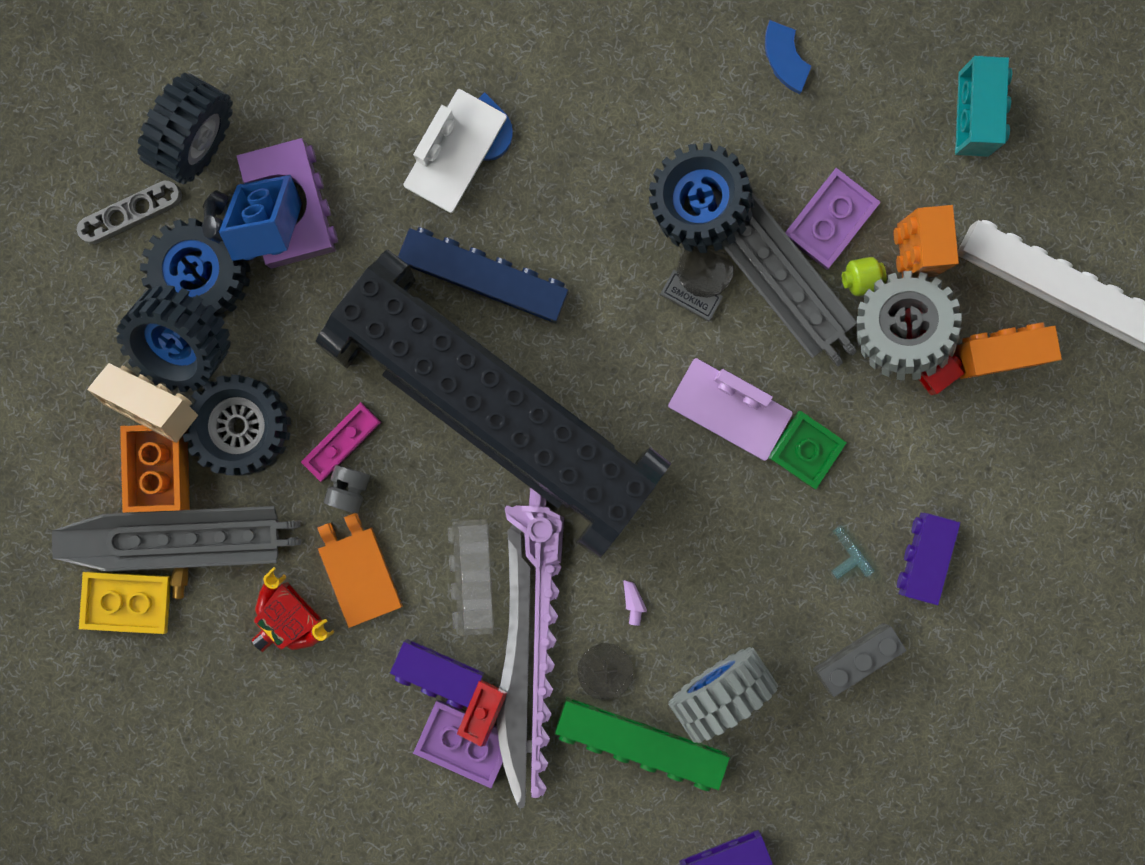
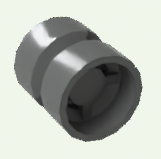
(344, 499)

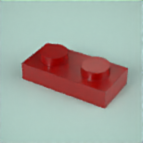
(482, 713)

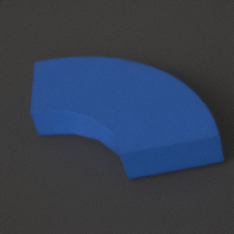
(783, 56)

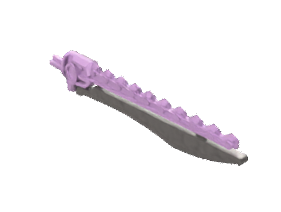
(543, 548)

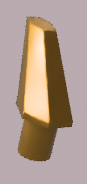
(179, 580)

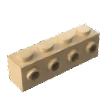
(143, 402)

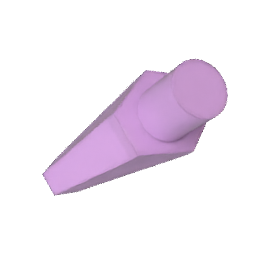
(634, 603)

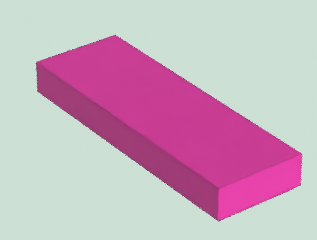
(341, 442)

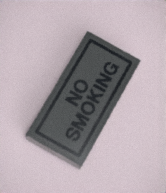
(697, 305)

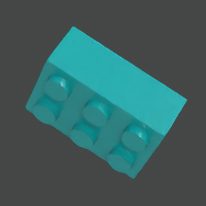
(983, 106)

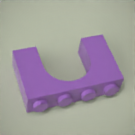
(294, 158)

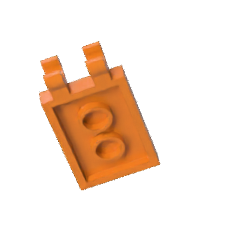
(358, 572)

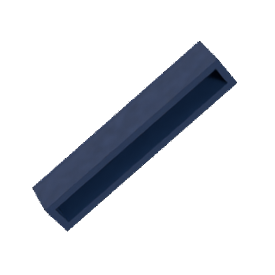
(482, 275)

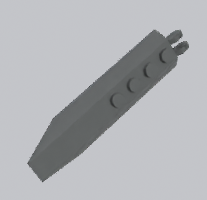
(789, 284)
(174, 539)

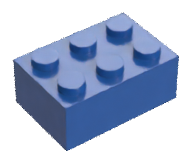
(261, 218)

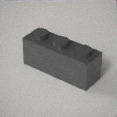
(859, 659)

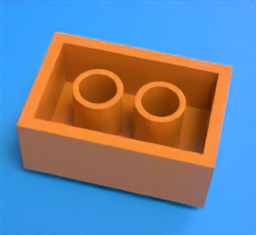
(927, 241)
(1008, 350)
(153, 471)

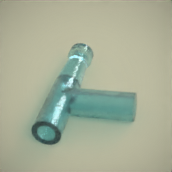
(856, 557)

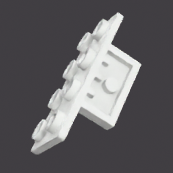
(453, 150)

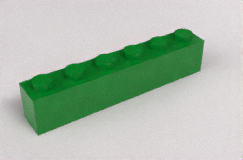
(642, 744)

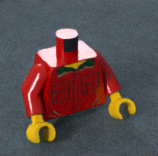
(285, 617)

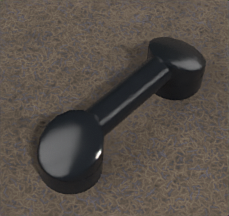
(213, 206)

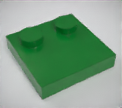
(807, 450)

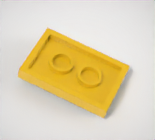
(124, 602)

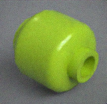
(862, 275)

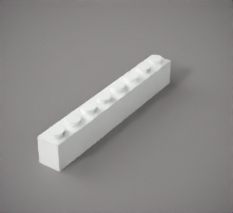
(1055, 281)

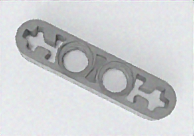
(127, 207)

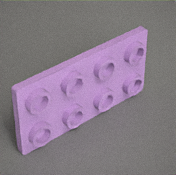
(730, 408)

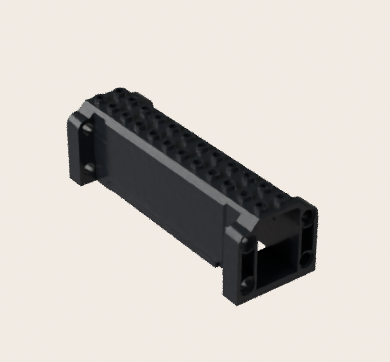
(489, 402)

